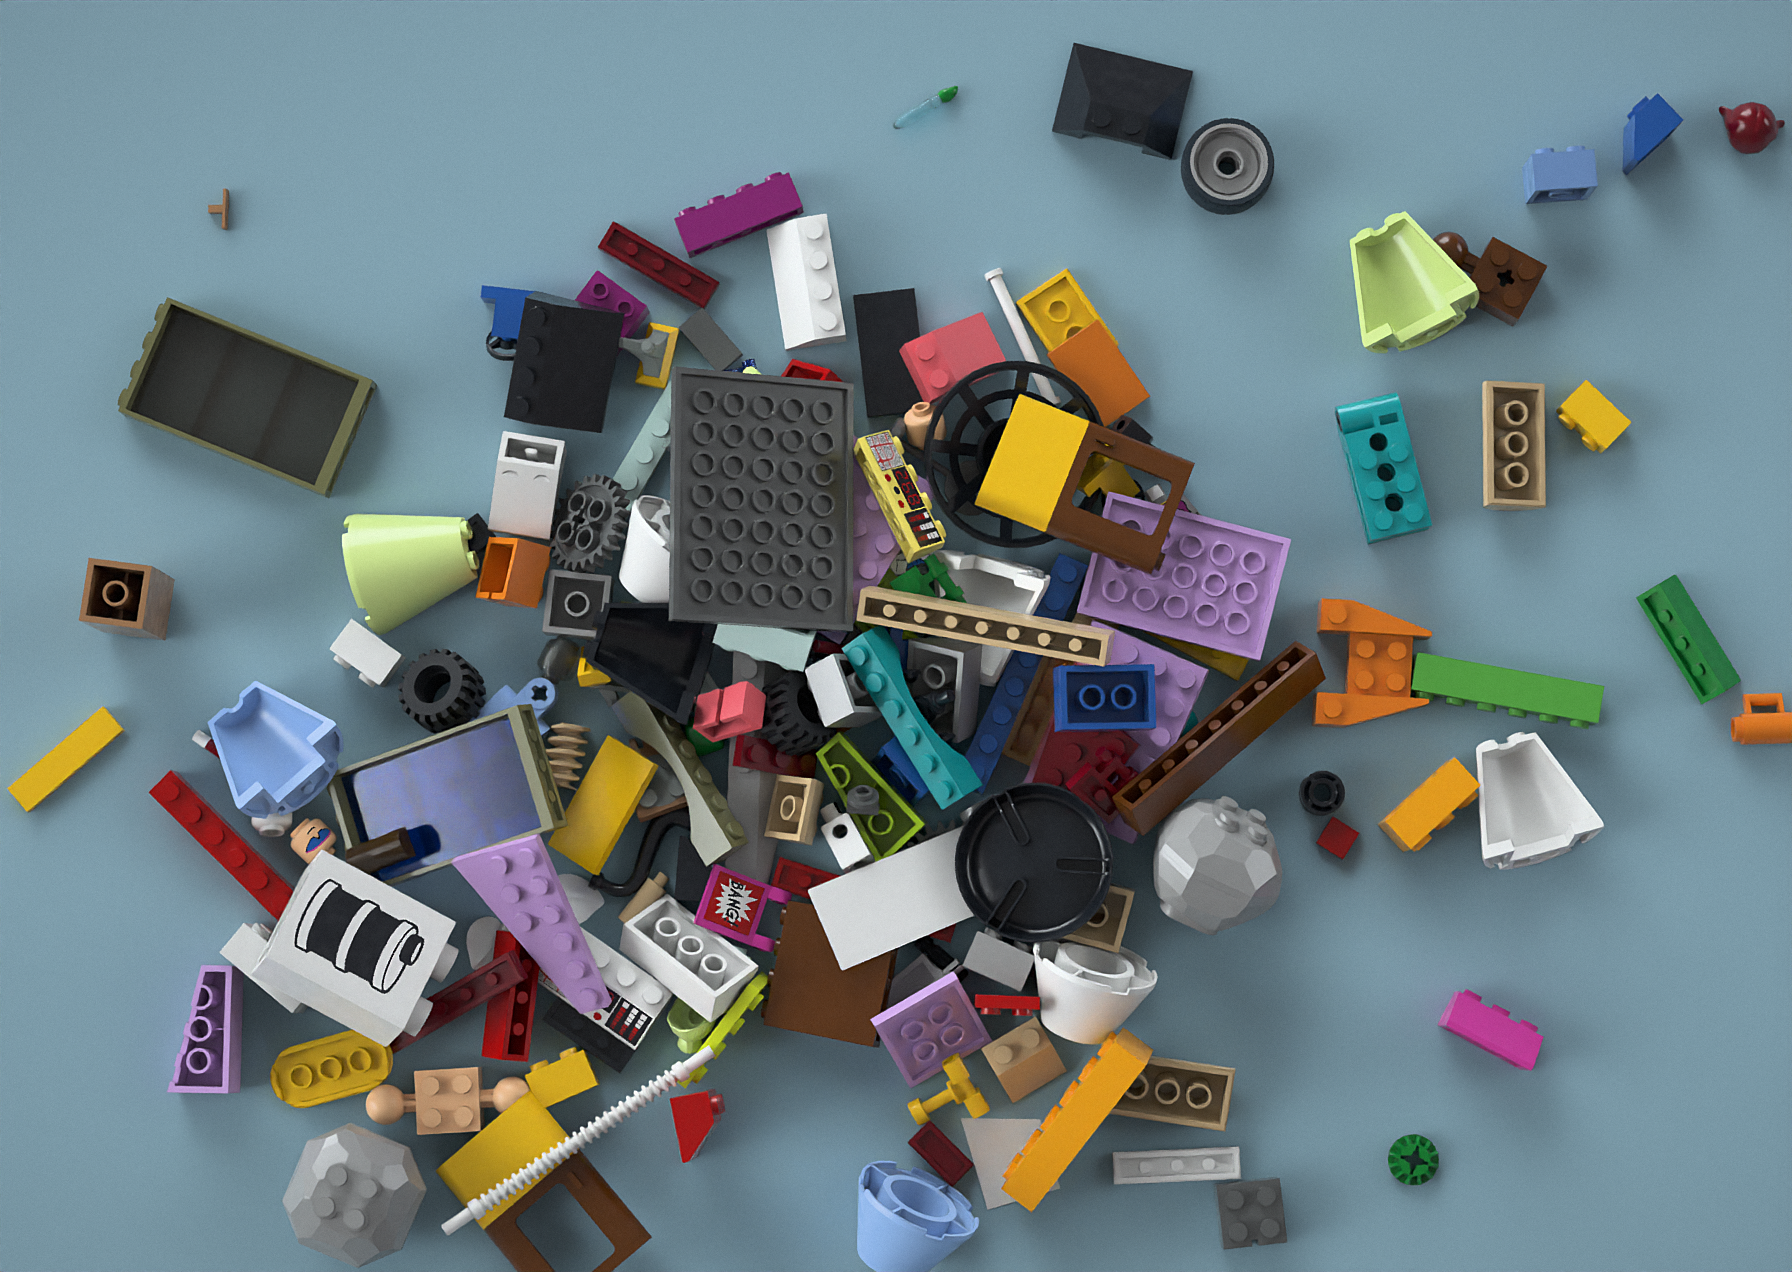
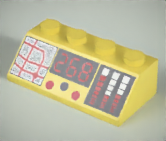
(898, 495)

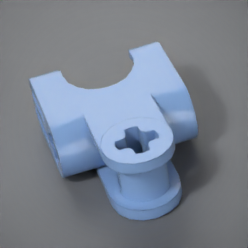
(508, 698)

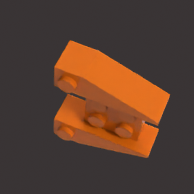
(1375, 664)

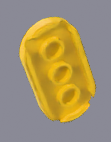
(330, 1069)

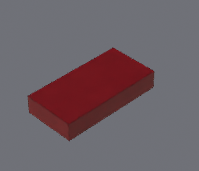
(940, 1153)

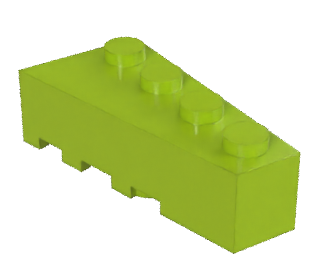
(897, 817)

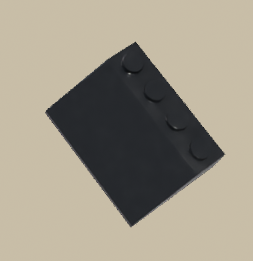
(563, 363)

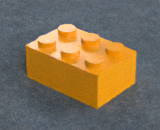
(1430, 806)

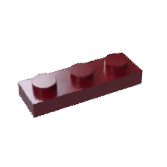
(762, 756)

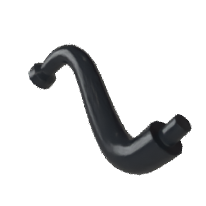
(646, 855)

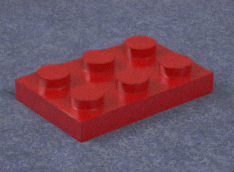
(994, 1003)

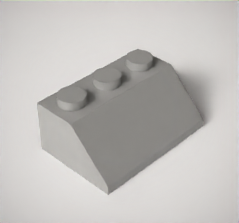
(945, 666)

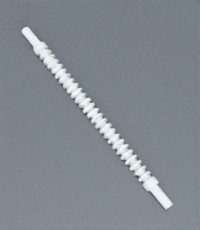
(477, 1208)

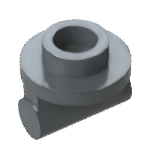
(863, 800)

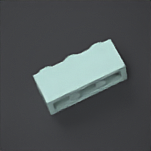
(778, 645)

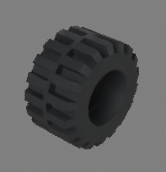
(427, 677)
(792, 715)

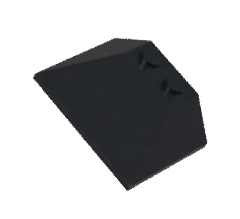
(1122, 100)

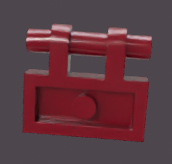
(1095, 789)

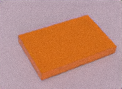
(1100, 371)

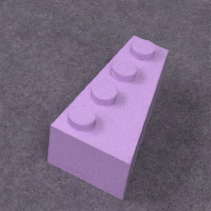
(212, 1035)

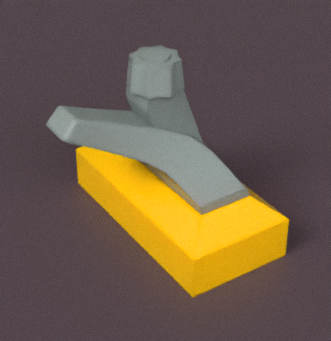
(655, 354)
(593, 678)

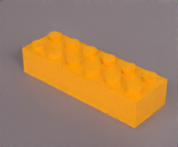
(1073, 1123)

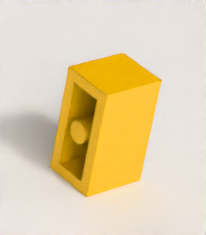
(1592, 417)
(562, 1078)

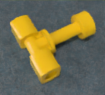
(958, 1089)

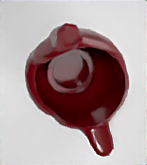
(1750, 127)

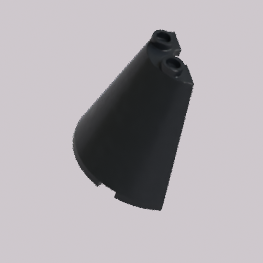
(652, 655)

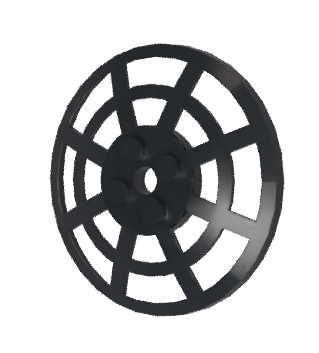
(989, 441)

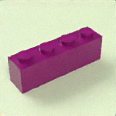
(739, 214)

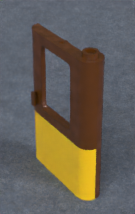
(1040, 470)
(511, 1143)

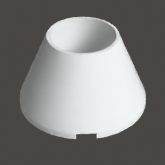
(647, 551)
(1088, 988)

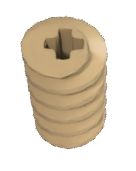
(565, 752)

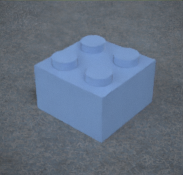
(1559, 175)

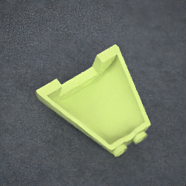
(1406, 286)
(405, 564)

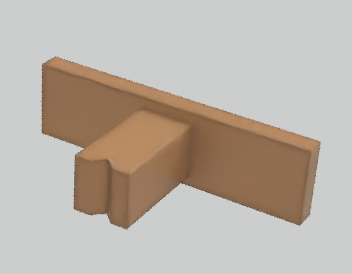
(222, 209)

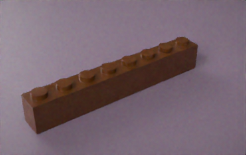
(1219, 738)

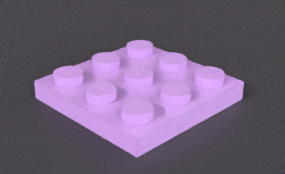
(930, 1029)

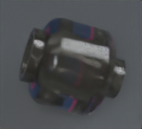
(559, 659)

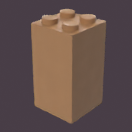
(126, 599)

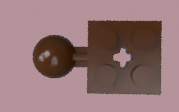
(1496, 261)

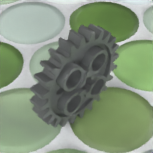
(589, 524)

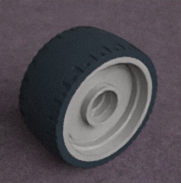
(1233, 143)

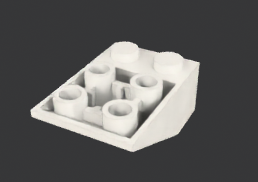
(526, 485)

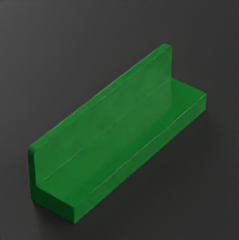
(1688, 639)

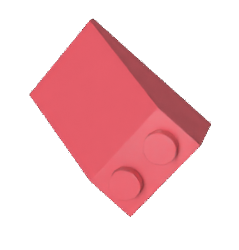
(950, 354)

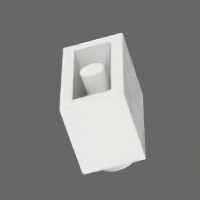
(366, 653)

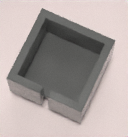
(1250, 1212)

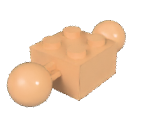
(445, 1100)

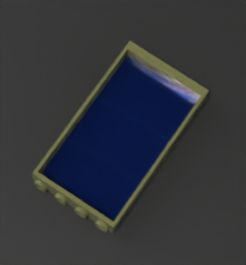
(452, 792)

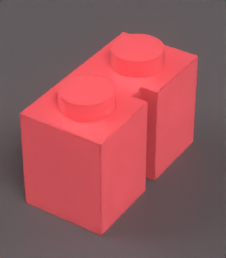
(729, 711)

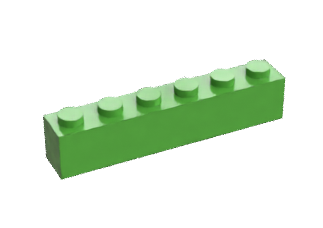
(1506, 689)

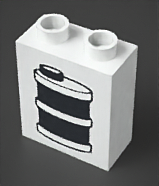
(357, 950)

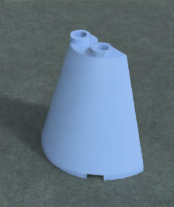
(274, 751)

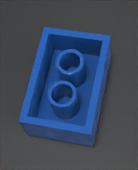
(1104, 698)

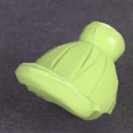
(688, 1026)

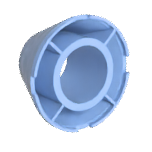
(909, 1218)

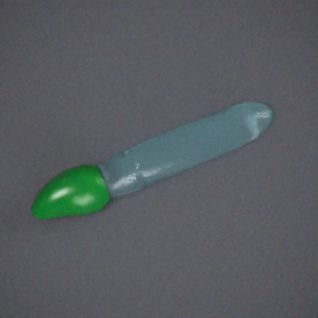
(943, 96)

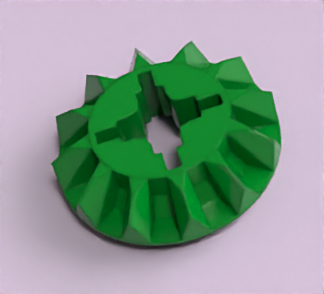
(1401, 1168)

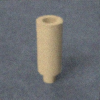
(648, 894)

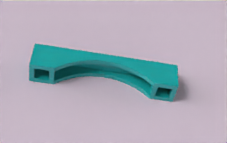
(940, 766)

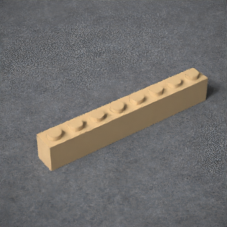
(986, 625)

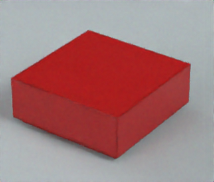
(1337, 838)

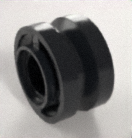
(1335, 787)

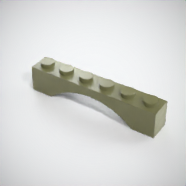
(713, 826)

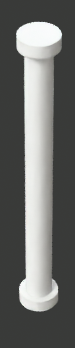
(1019, 331)

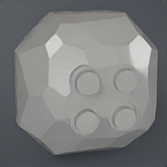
(1215, 865)
(354, 1195)

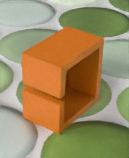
(513, 572)

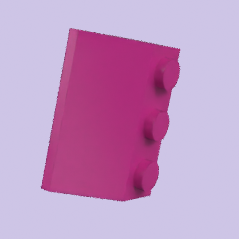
(1492, 1030)

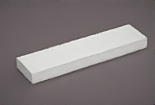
(1176, 1165)

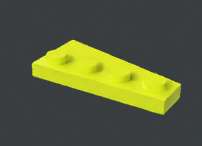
(730, 1023)

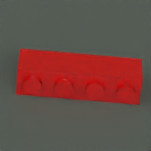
(511, 1012)

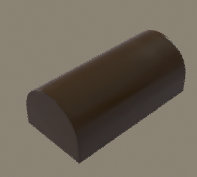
(381, 851)

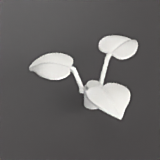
(482, 932)

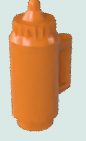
(1762, 727)

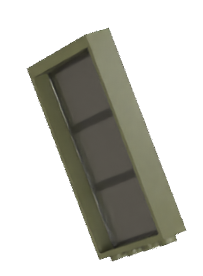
(246, 397)

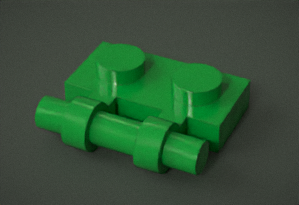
(915, 583)

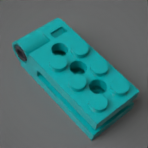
(1382, 420)

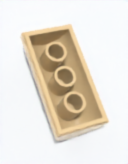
(1513, 446)
(1180, 1094)

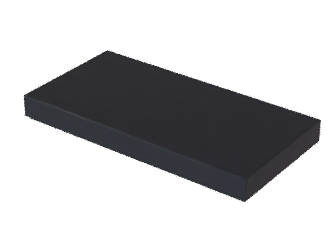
(883, 326)

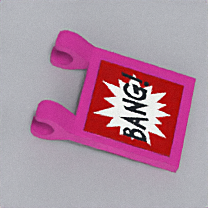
(735, 906)

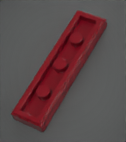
(658, 265)

